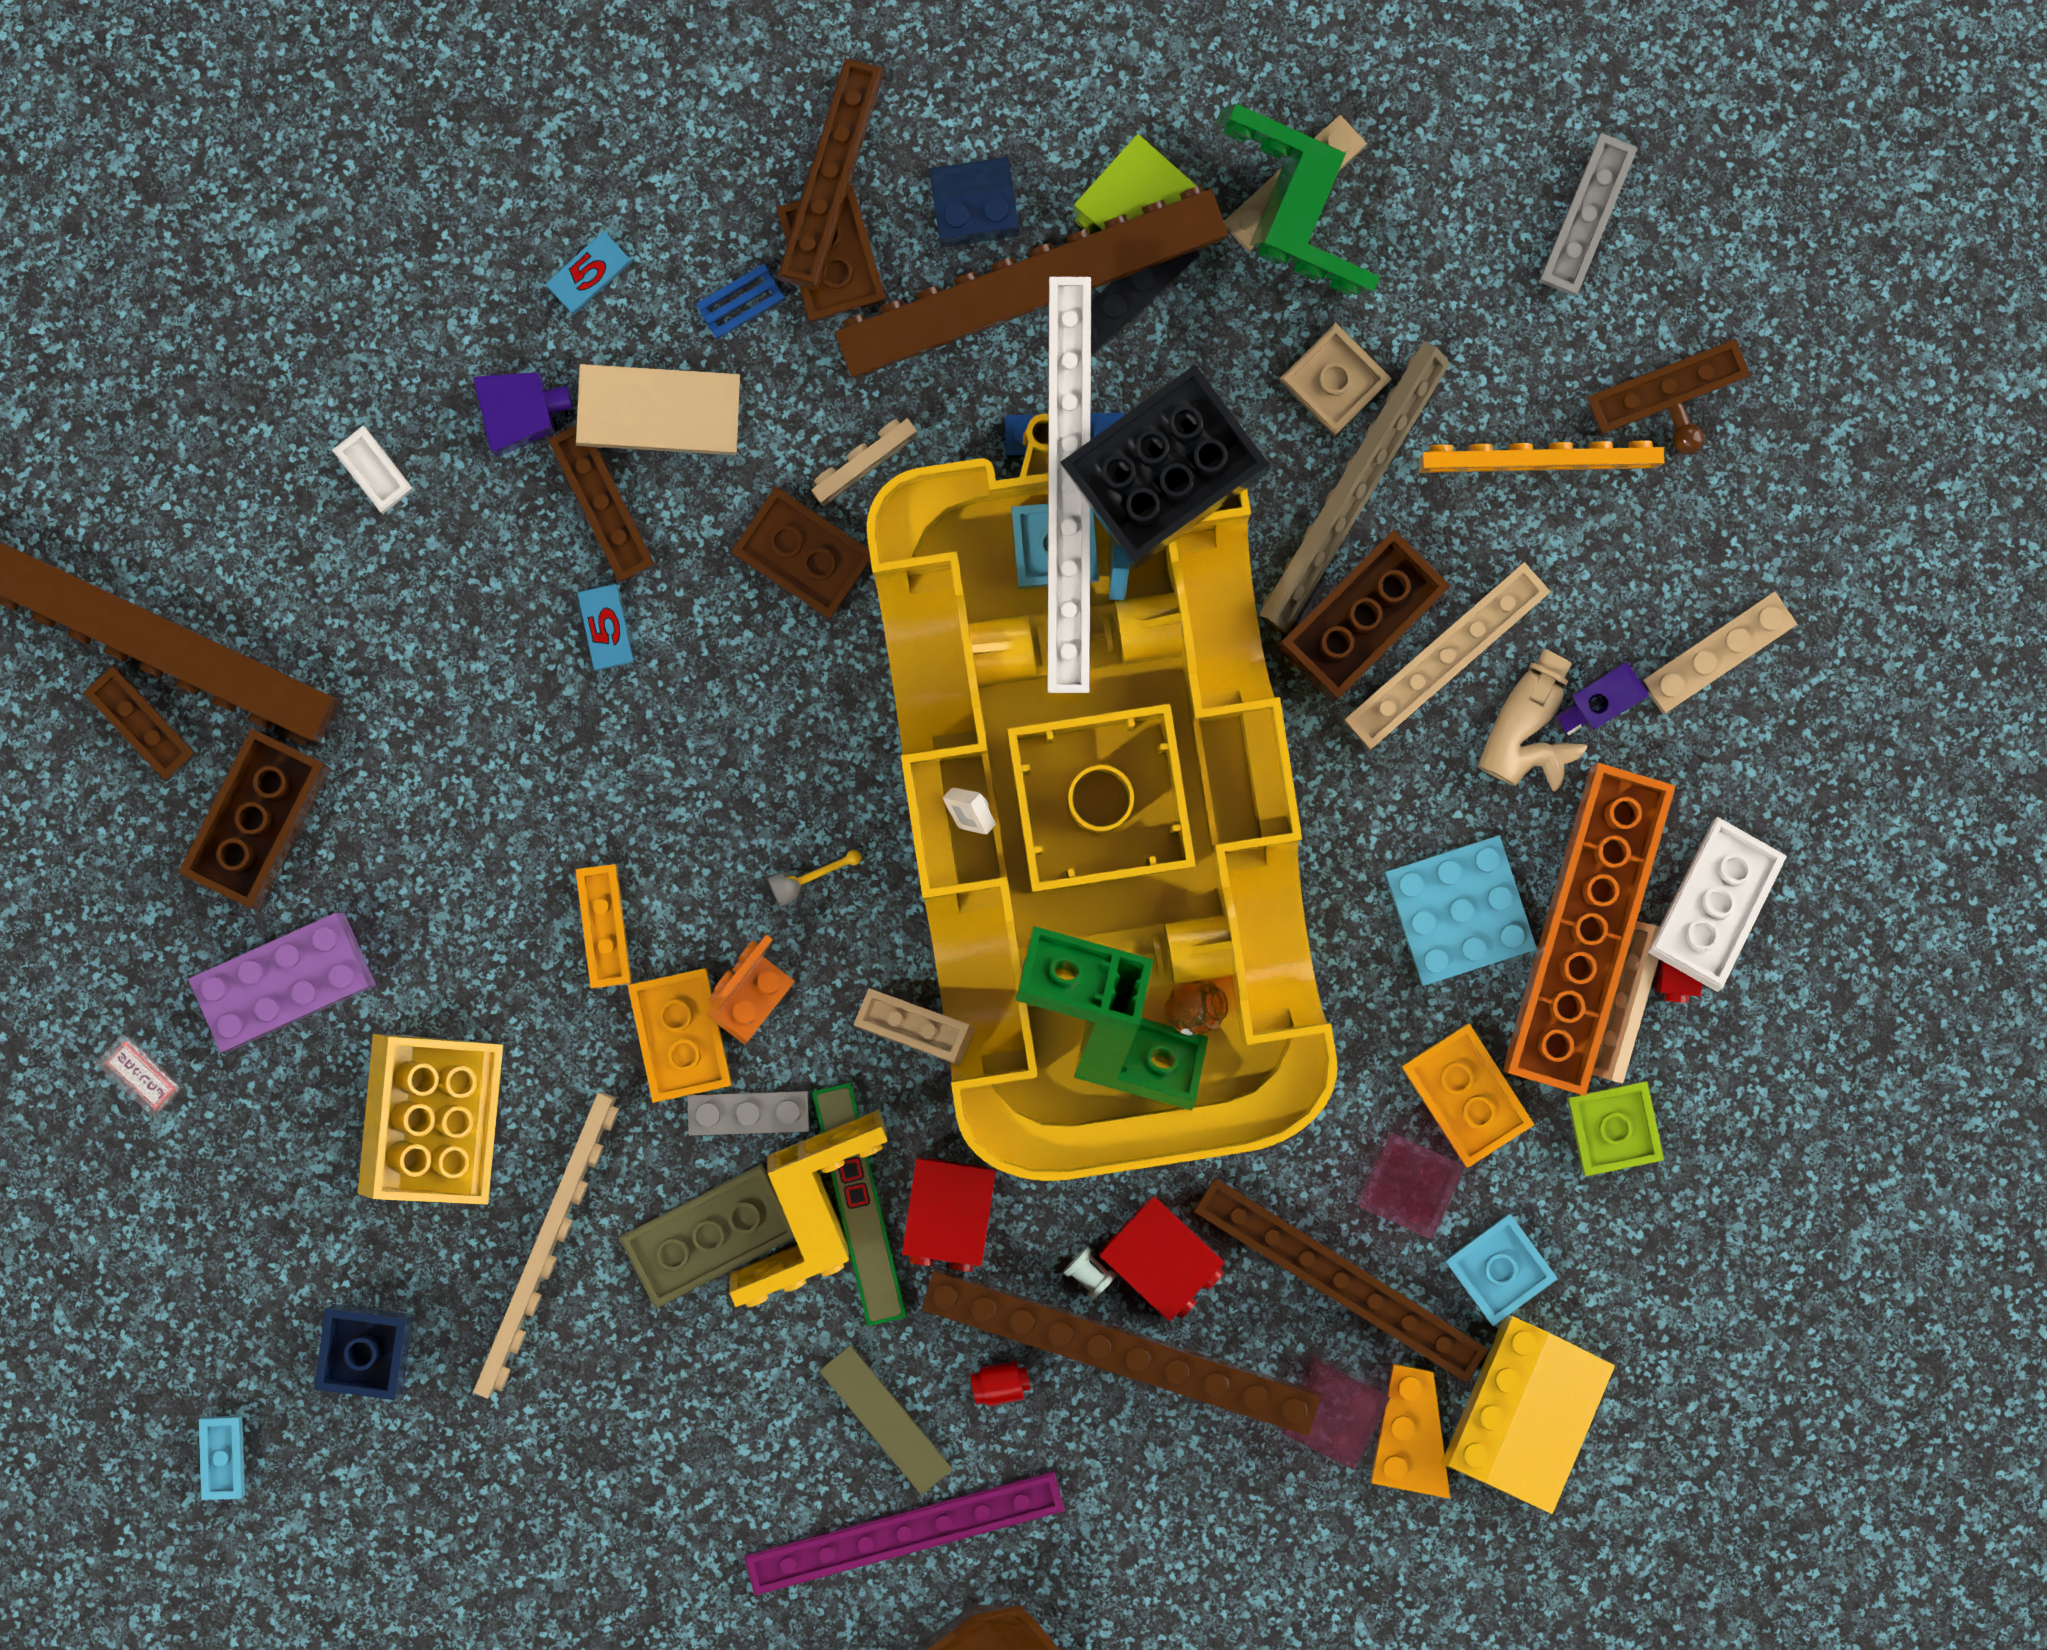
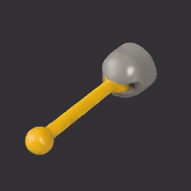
(787, 886)

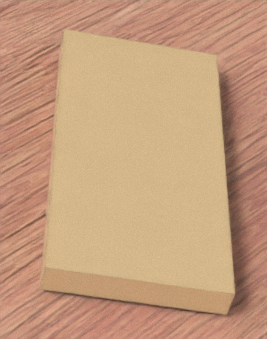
(657, 409)

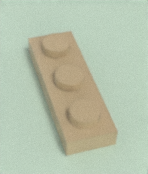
(863, 460)
(914, 1026)

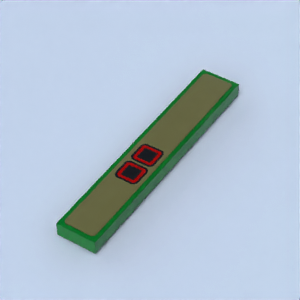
(861, 1215)

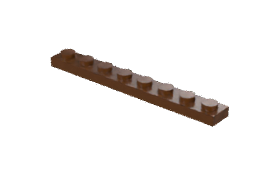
(1340, 1279)

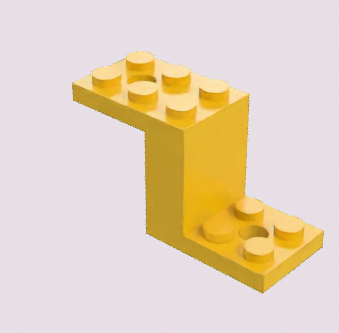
(808, 1210)

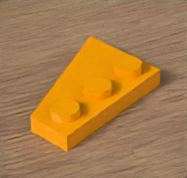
(1411, 1435)

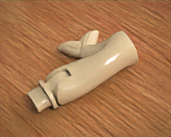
(1524, 713)

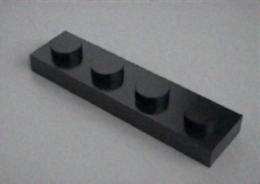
(1130, 295)

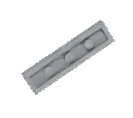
(1588, 214)

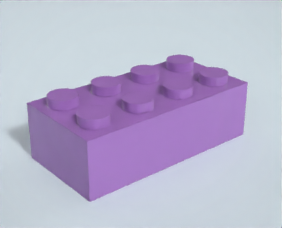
(282, 982)

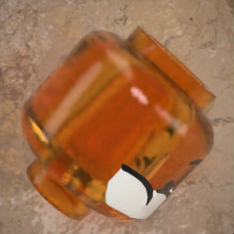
(1196, 1007)

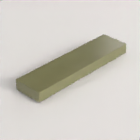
(886, 1419)

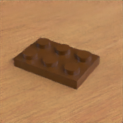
(850, 272)
(802, 553)

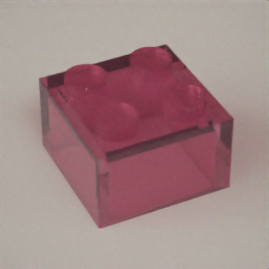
(1409, 1184)
(1345, 1415)

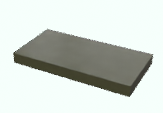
(707, 1236)

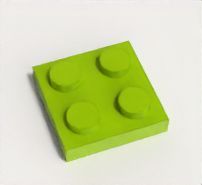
(1615, 1128)

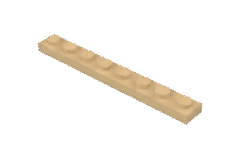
(541, 1262)

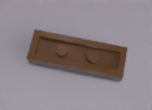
(140, 723)

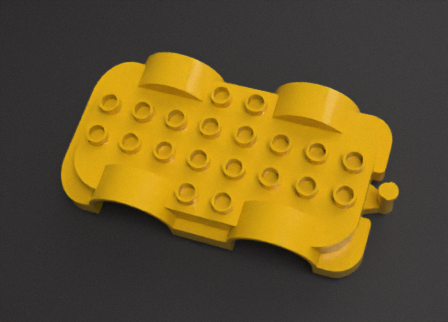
(1120, 816)

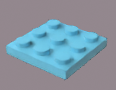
(1460, 910)

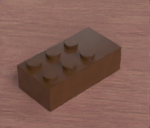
(1363, 617)
(254, 820)

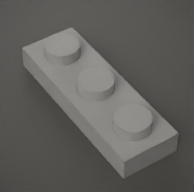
(748, 1113)

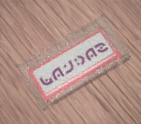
(139, 1075)

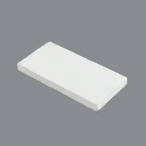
(1717, 904)

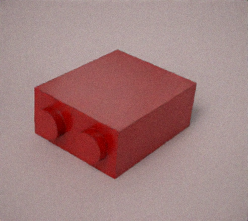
(948, 1213)
(1162, 1259)

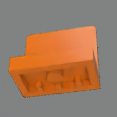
(749, 995)

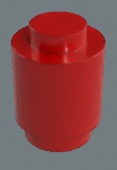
(1000, 1383)

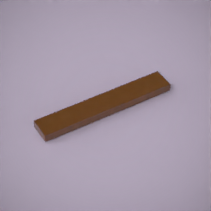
(830, 174)

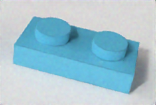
(221, 1457)

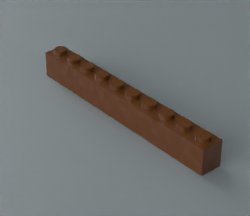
(1024, 286)
(164, 647)
(1123, 1351)

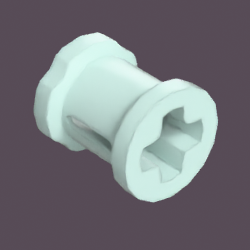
(1089, 1273)

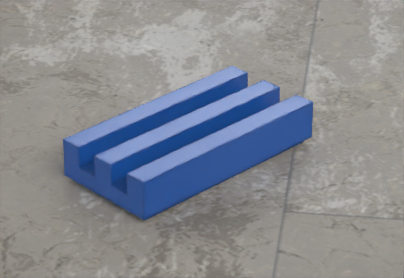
(734, 287)

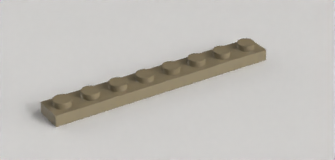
(1355, 487)

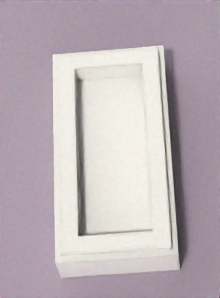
(373, 469)

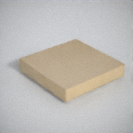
(1335, 379)

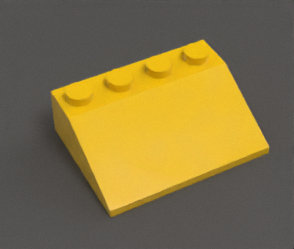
(430, 1119)
(1528, 1414)

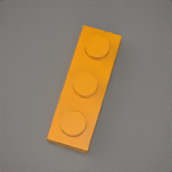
(603, 926)

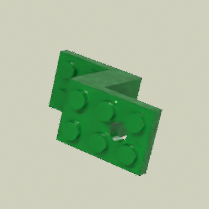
(1296, 199)
(1110, 996)

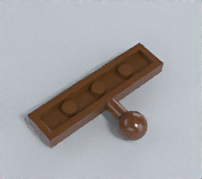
(1668, 390)

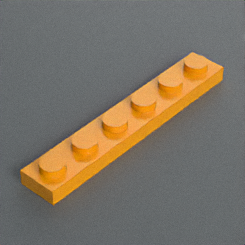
(1558, 457)

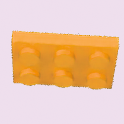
(676, 1038)
(1467, 1095)

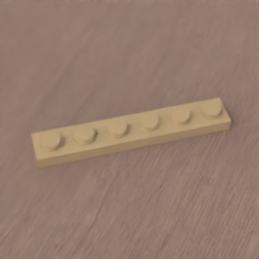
(1446, 656)

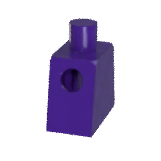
(518, 409)
(1619, 687)

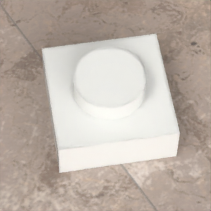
(969, 810)

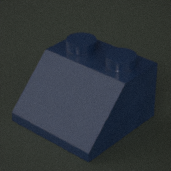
(974, 202)

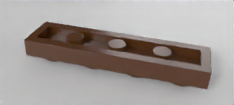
(602, 505)

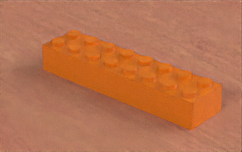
(1588, 928)

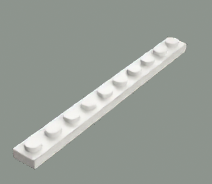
(1066, 506)

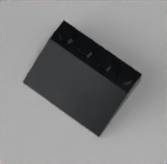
(1165, 466)

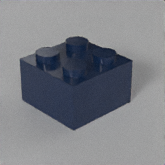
(363, 1351)

